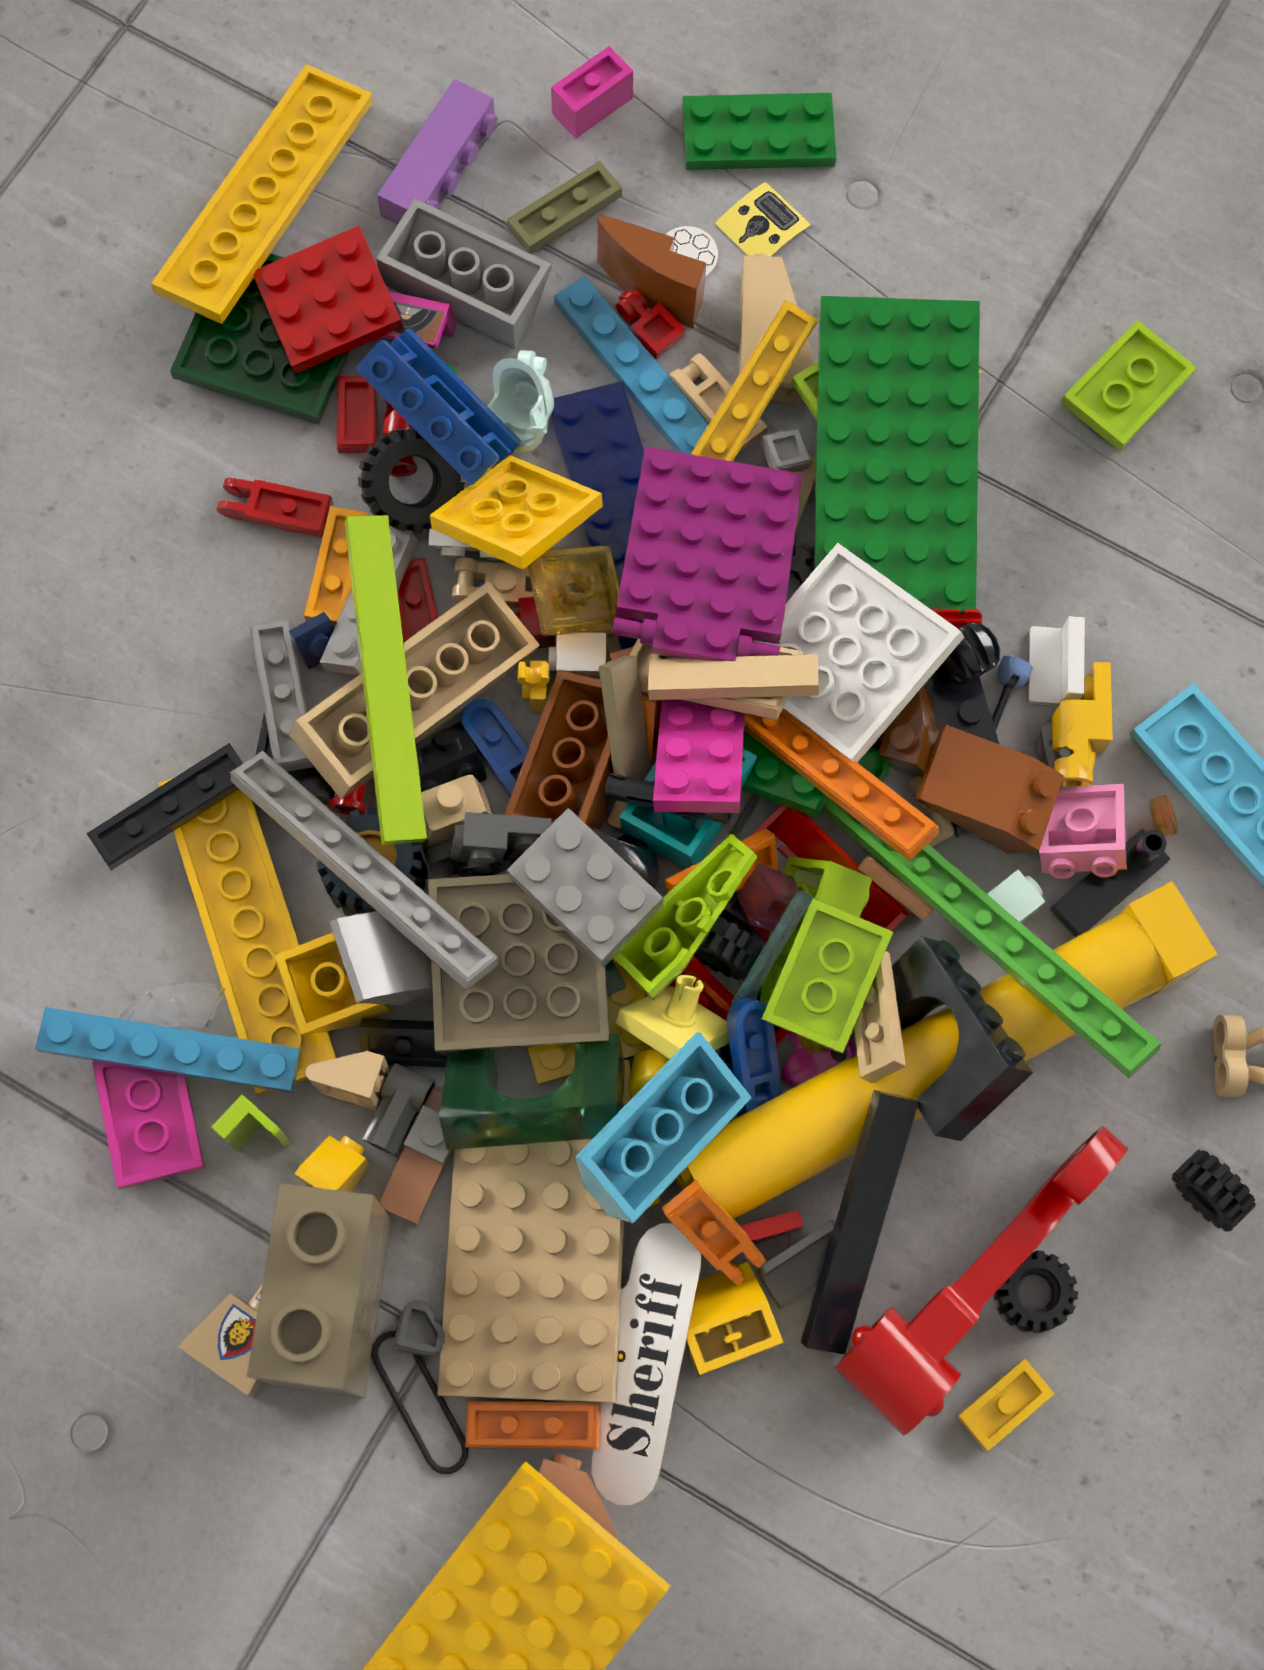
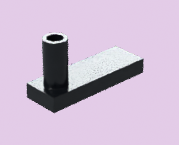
(1098, 896)

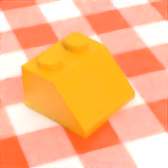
(321, 988)

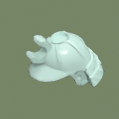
(523, 398)

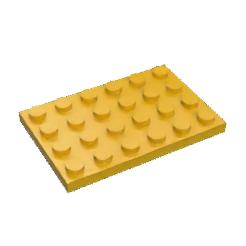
(526, 1592)

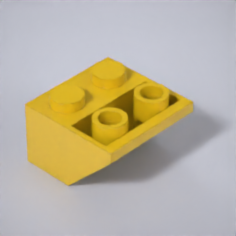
(729, 1322)

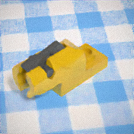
(1080, 729)

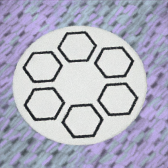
(695, 244)

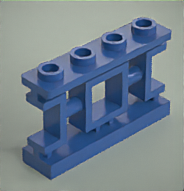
(438, 405)

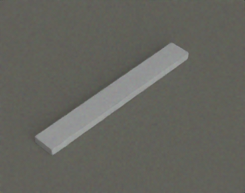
(365, 870)

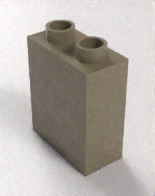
(321, 1291)

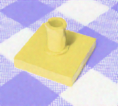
(673, 1018)

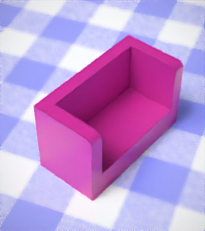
(592, 92)

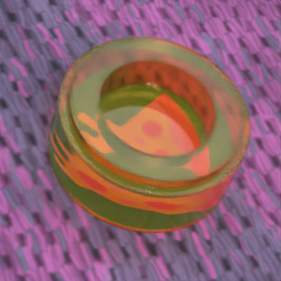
(1163, 815)

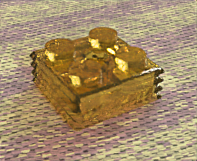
(591, 573)

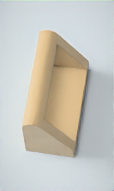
(351, 1078)

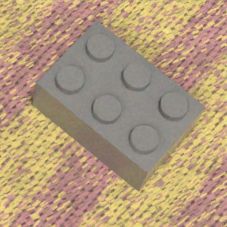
(586, 887)

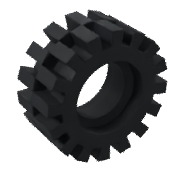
(728, 950)
(1214, 1190)
(1061, 1294)

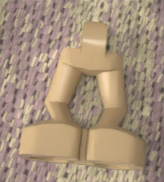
(1230, 1047)

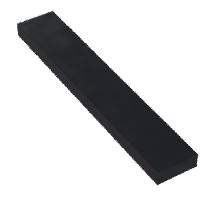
(859, 1222)

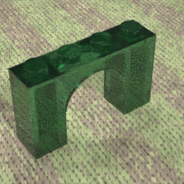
(481, 1117)

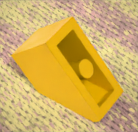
(334, 1165)

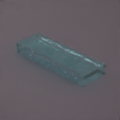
(774, 946)

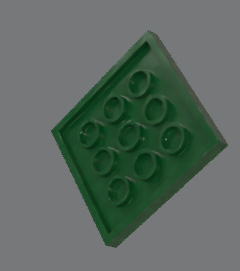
(250, 363)

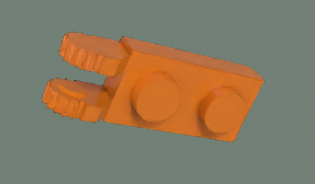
(711, 1230)

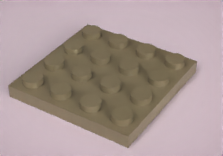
(539, 991)

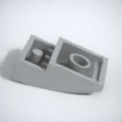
(381, 961)

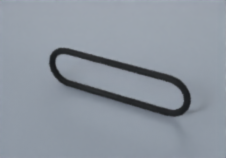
(442, 1470)

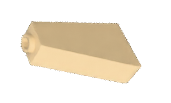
(762, 293)

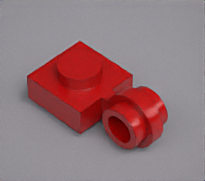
(654, 329)

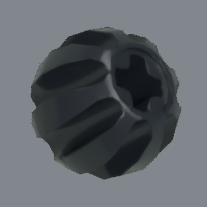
(974, 654)

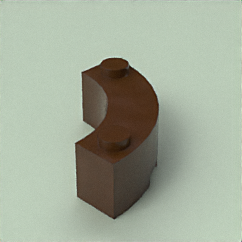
(911, 736)

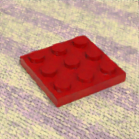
(327, 299)

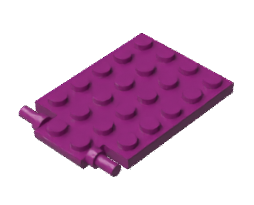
(708, 557)

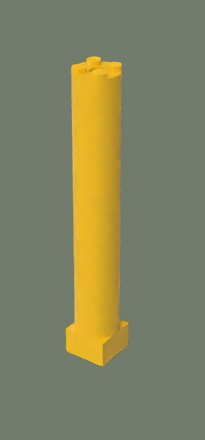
(822, 1119)

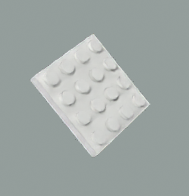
(871, 650)

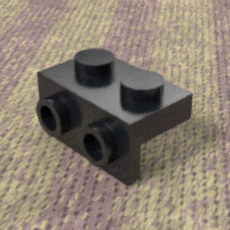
(448, 757)

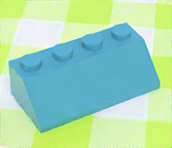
(660, 1130)

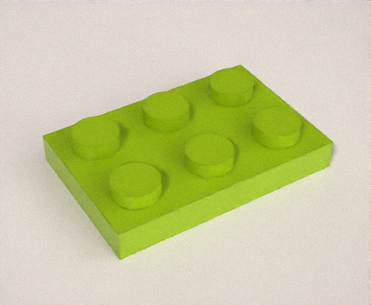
(1128, 385)
(827, 976)

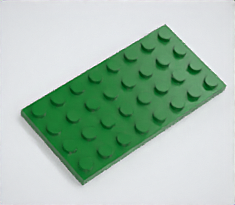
(900, 441)

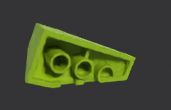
(828, 884)
(688, 914)

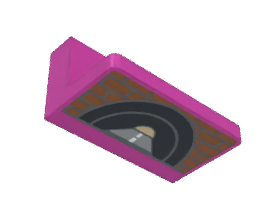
(425, 317)

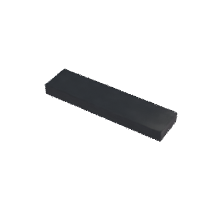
(166, 808)

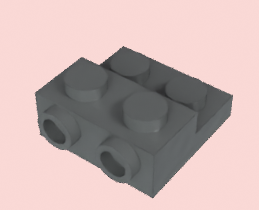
(486, 838)

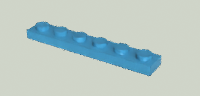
(632, 364)
(168, 1050)

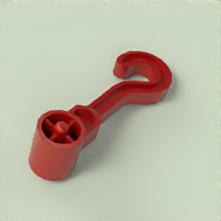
(903, 1363)

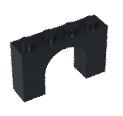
(986, 1060)

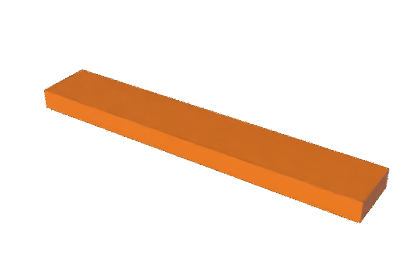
(845, 782)

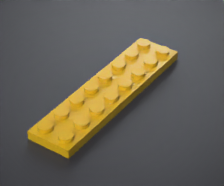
(262, 194)
(246, 924)

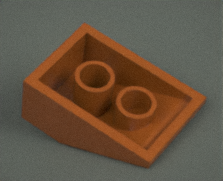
(990, 790)

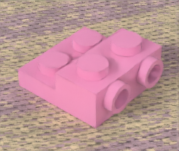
(1086, 832)

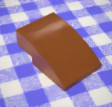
(648, 264)

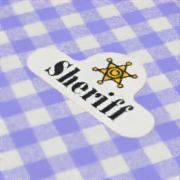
(650, 1353)

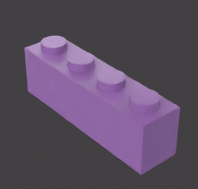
(439, 151)

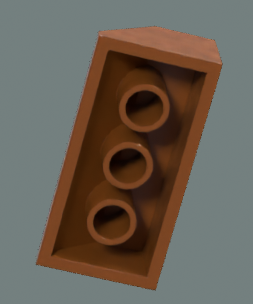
(567, 756)

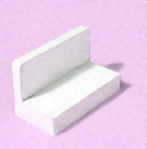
(1056, 662)

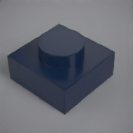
(312, 638)

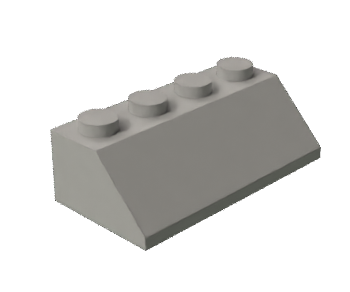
(457, 264)

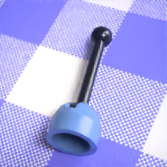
(1012, 674)

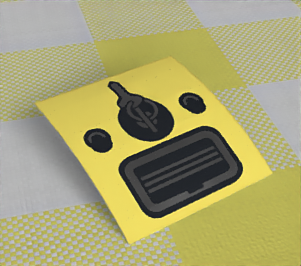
(761, 221)

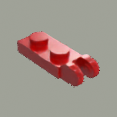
(277, 506)

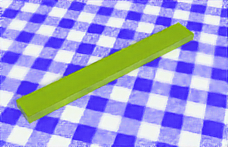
(385, 680)

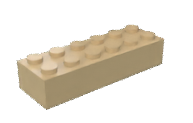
(446, 670)

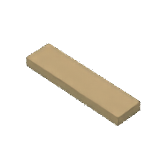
(734, 679)

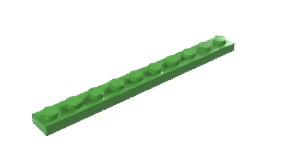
(1012, 948)

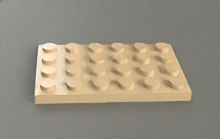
(529, 1279)

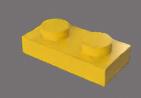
(1005, 1405)

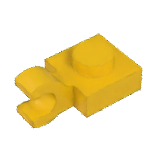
(534, 683)

